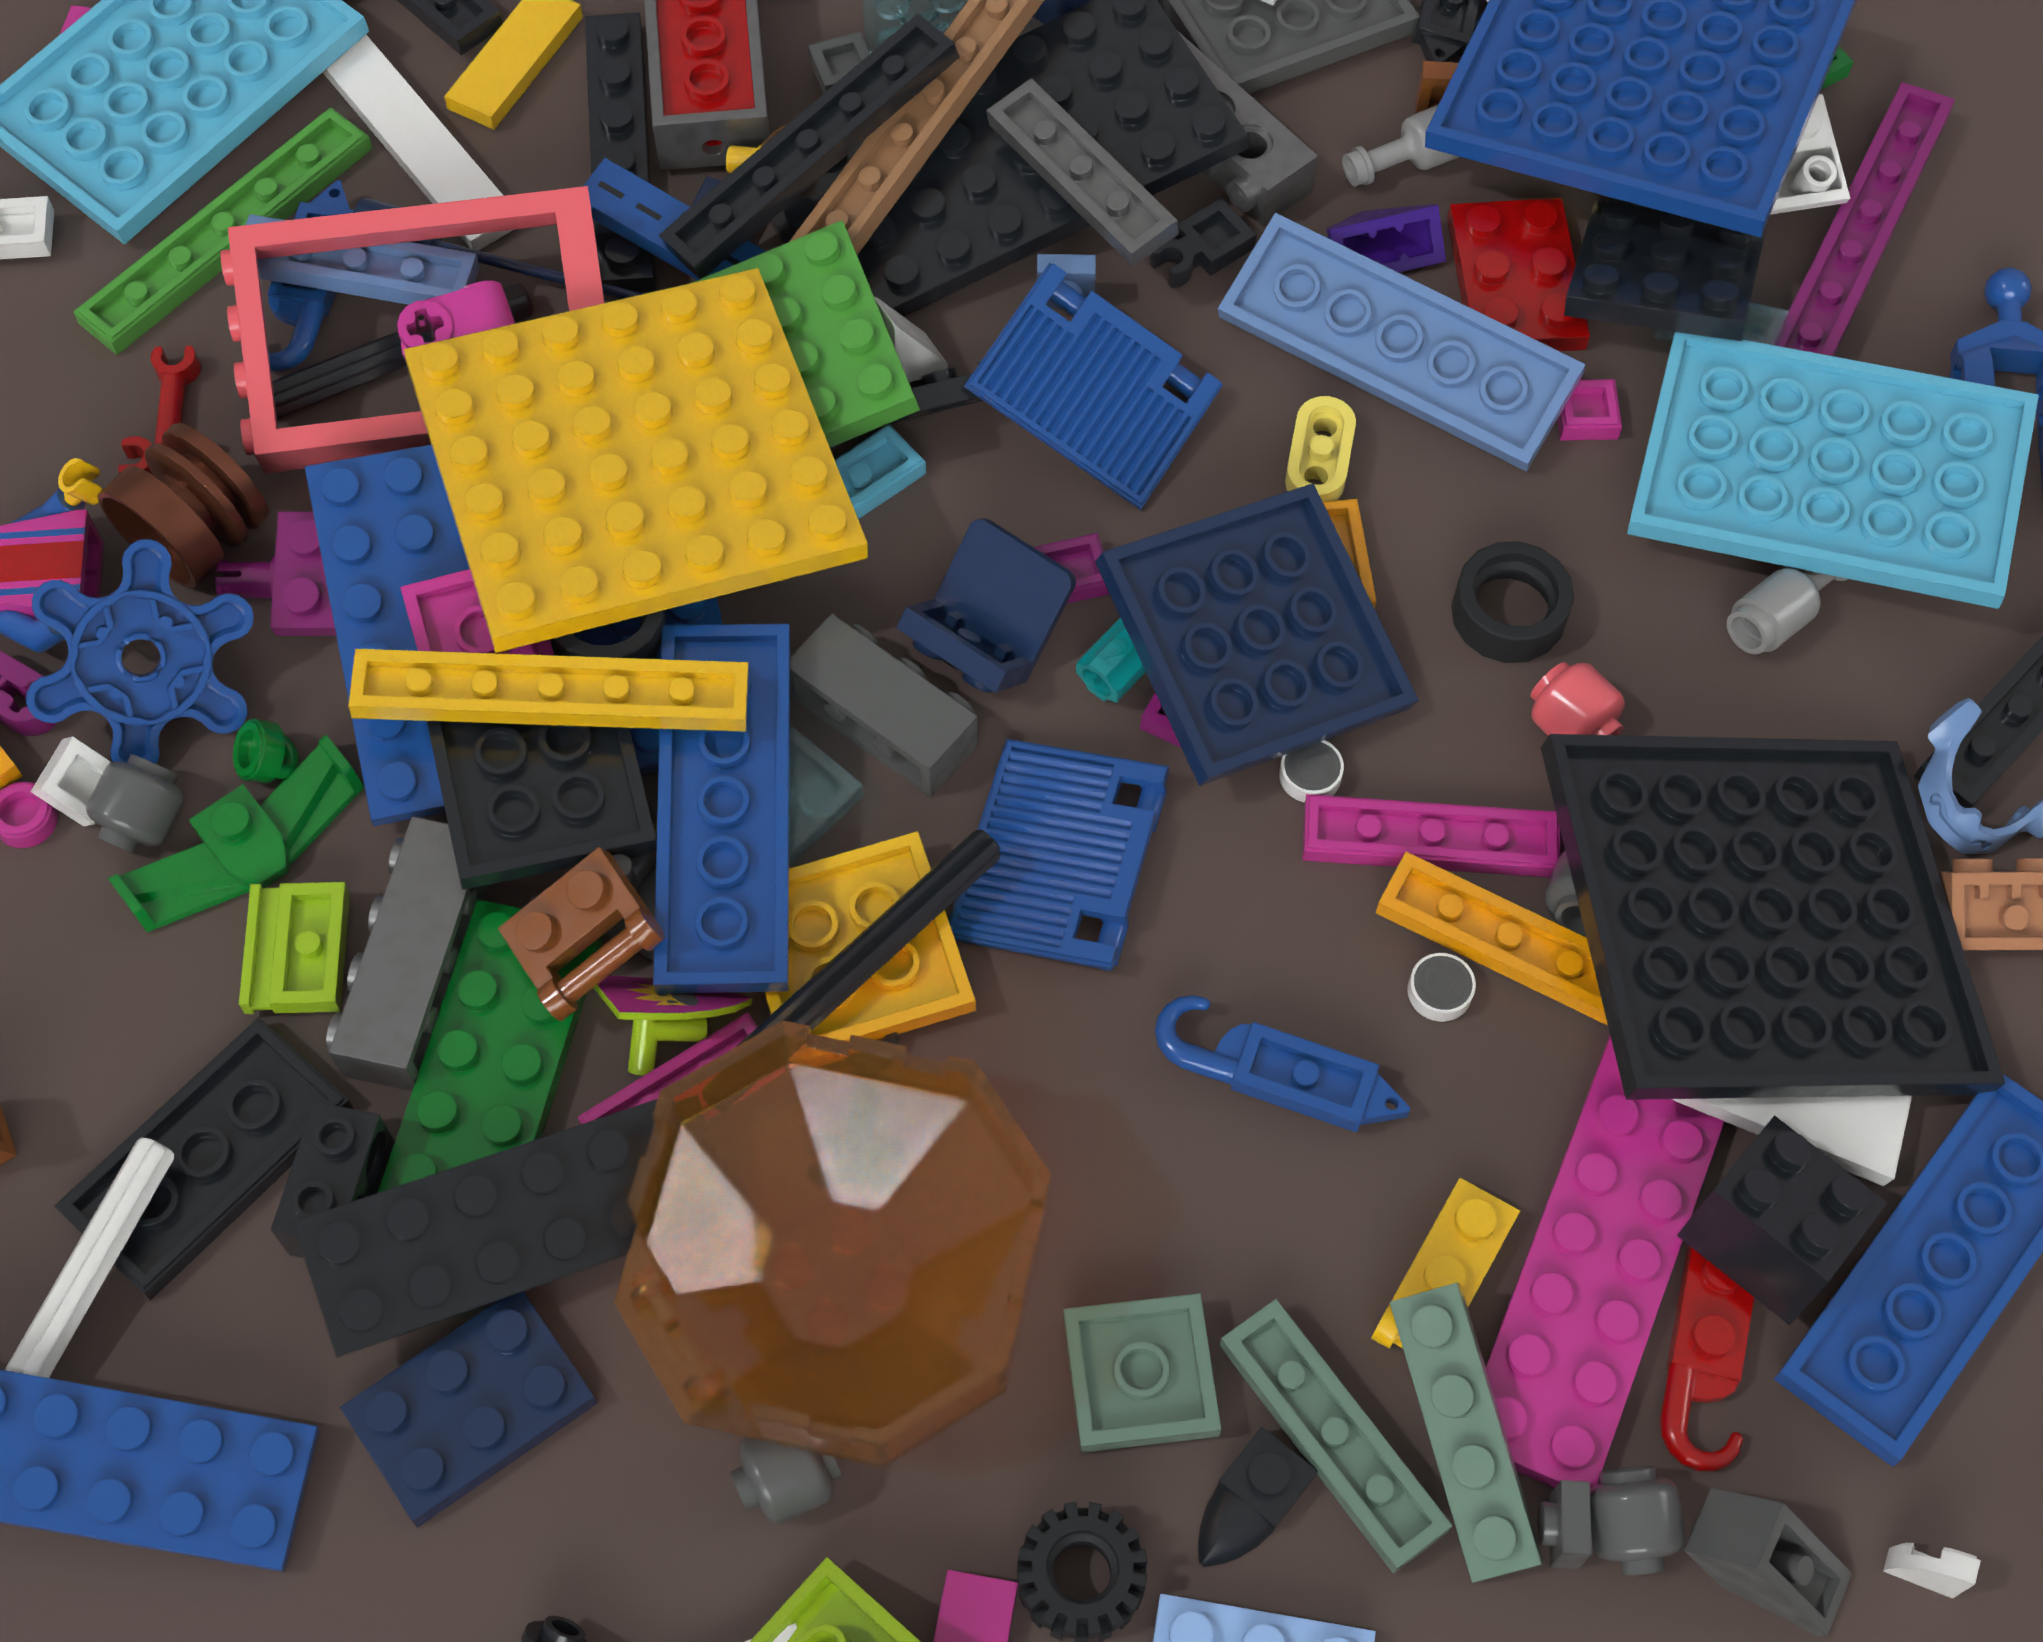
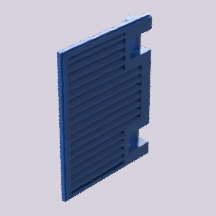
(1093, 387)
(1061, 853)

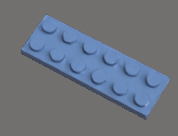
(1401, 341)

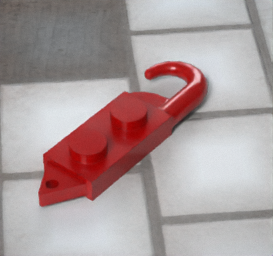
(1704, 1357)

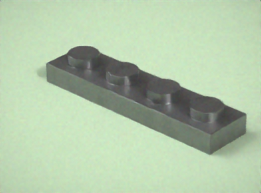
(1082, 172)

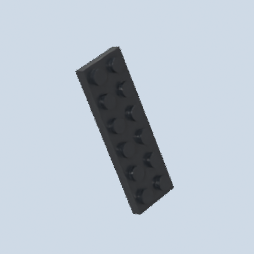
(475, 1231)

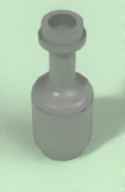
(1362, 164)
(1776, 609)

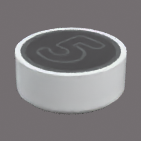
(1312, 771)
(1441, 987)

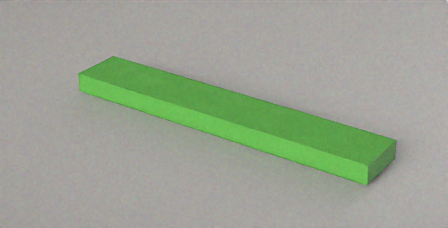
(192, 252)

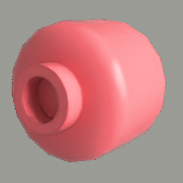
(1577, 702)

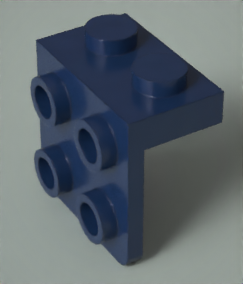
(991, 608)

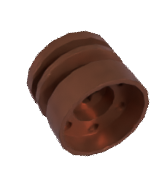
(185, 503)

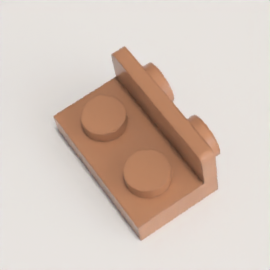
(1996, 906)

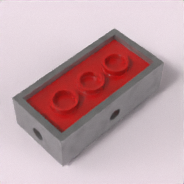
(705, 79)

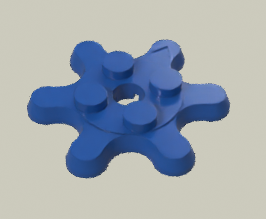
(149, 611)

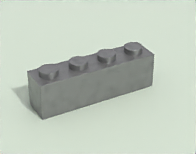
(406, 961)

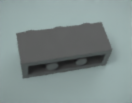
(883, 704)

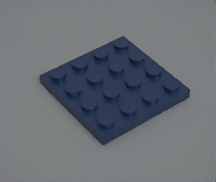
(1255, 632)

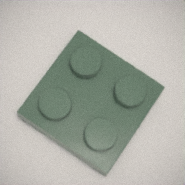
(1141, 1373)

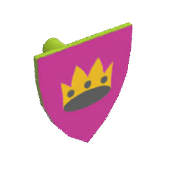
(662, 1015)

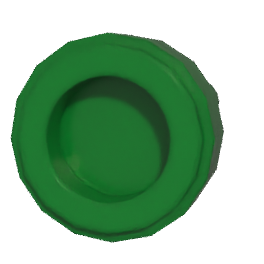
(261, 751)

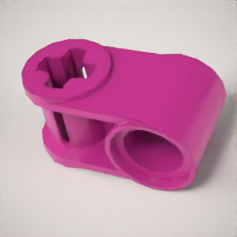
(455, 314)

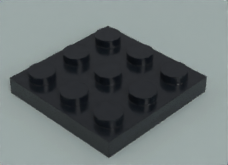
(1663, 272)
(538, 797)

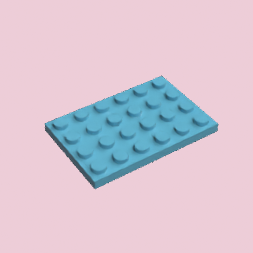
(161, 92)
(1836, 467)

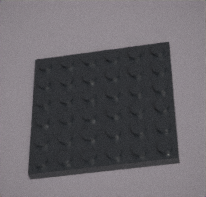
(1766, 919)

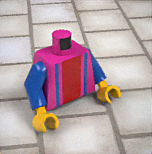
(49, 545)

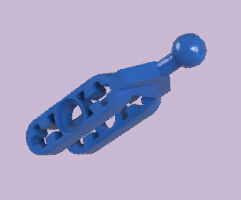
(2005, 345)

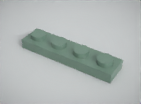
(1466, 1433)
(1335, 1436)

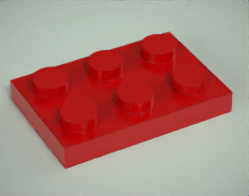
(1518, 267)

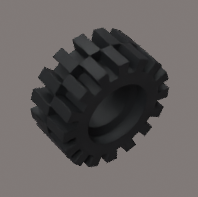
(1092, 1529)

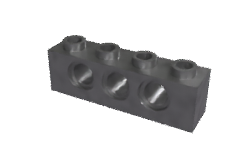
(1275, 168)

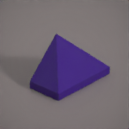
(1394, 236)

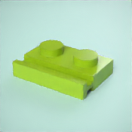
(295, 948)

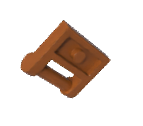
(569, 920)

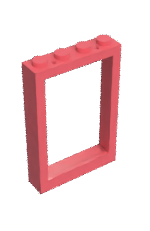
(333, 441)

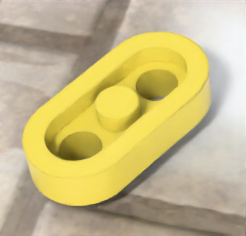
(1319, 455)

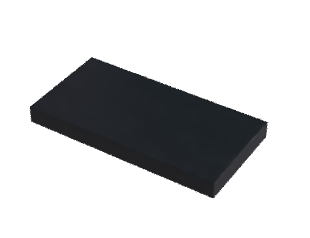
(230, 1141)

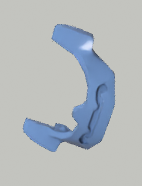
(1954, 823)

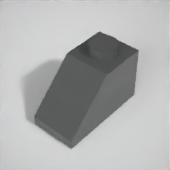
(1768, 1559)

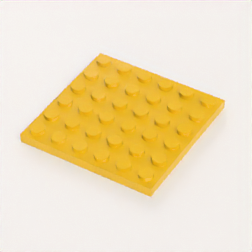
(631, 458)

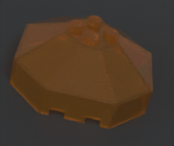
(832, 1244)

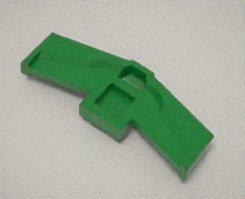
(242, 842)

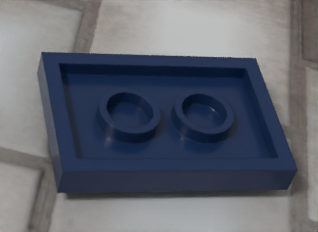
(468, 1406)

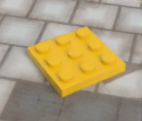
(834, 904)

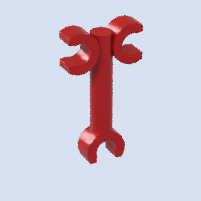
(171, 401)

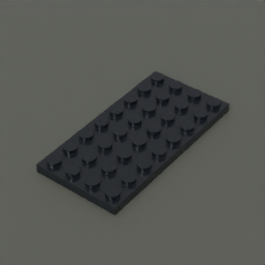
(985, 207)

